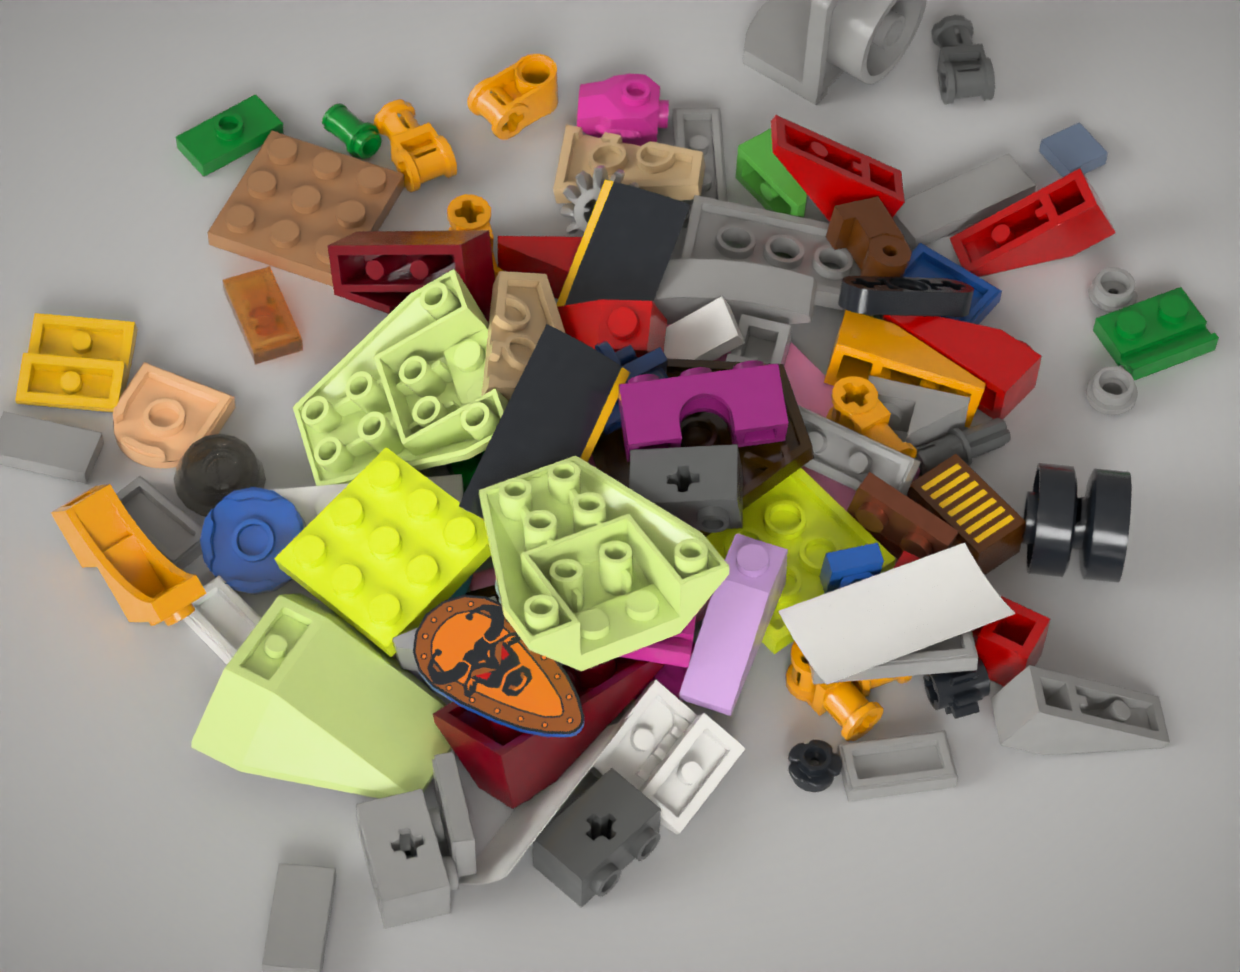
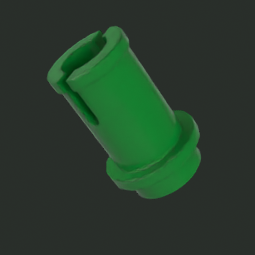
(359, 137)

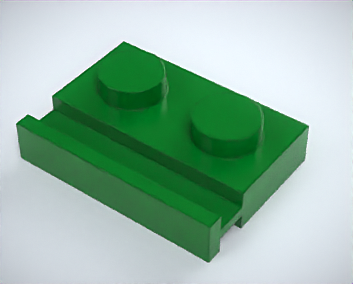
(1155, 333)

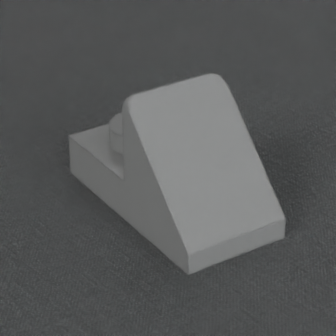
(920, 410)

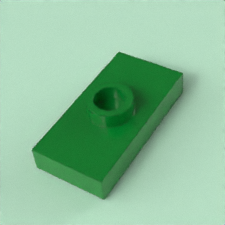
(228, 135)

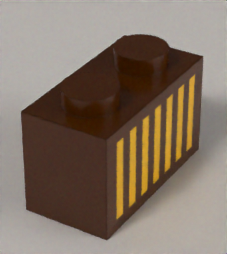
(973, 508)

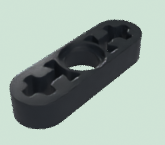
(905, 296)

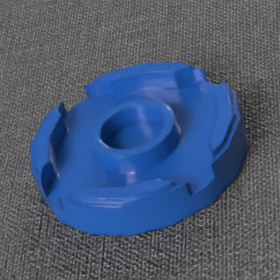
(246, 536)

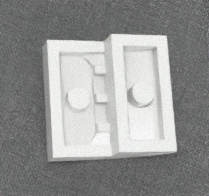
(670, 754)

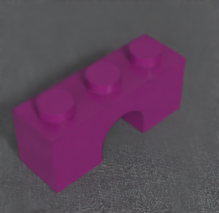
(744, 397)

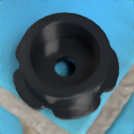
(812, 777)

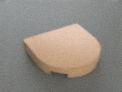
(166, 414)

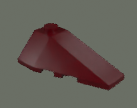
(521, 764)

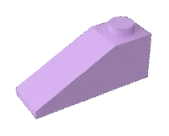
(735, 624)

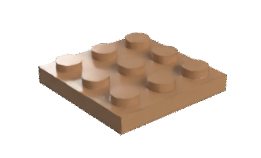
(300, 202)

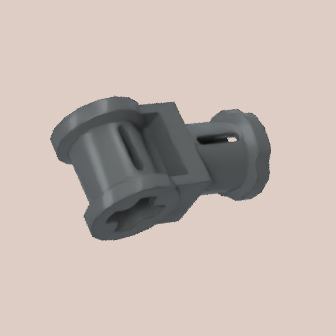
(961, 65)

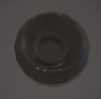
(215, 469)

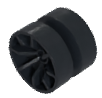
(1064, 522)

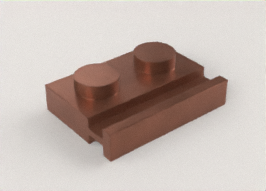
(898, 521)

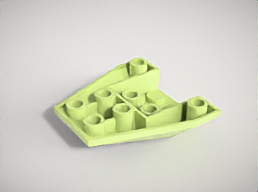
(406, 389)
(593, 564)
(321, 707)

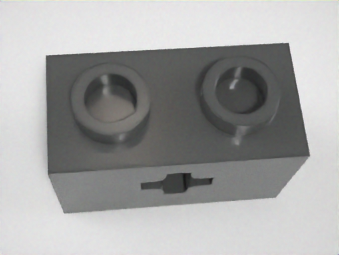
(692, 484)
(597, 838)

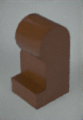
(870, 237)

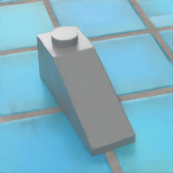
(1072, 714)

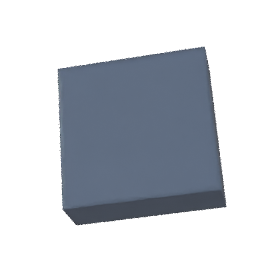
(1073, 150)

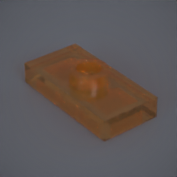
(262, 315)

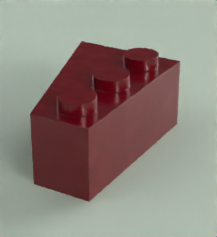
(389, 265)

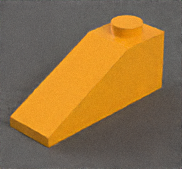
(888, 352)

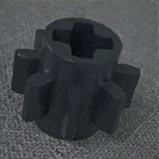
(958, 690)

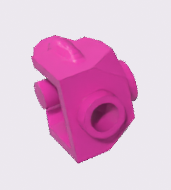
(624, 107)

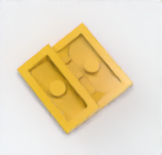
(76, 362)

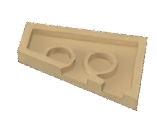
(654, 165)
(518, 316)

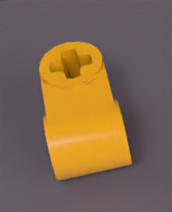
(518, 95)

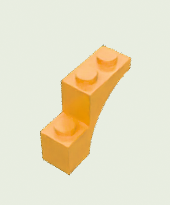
(134, 569)

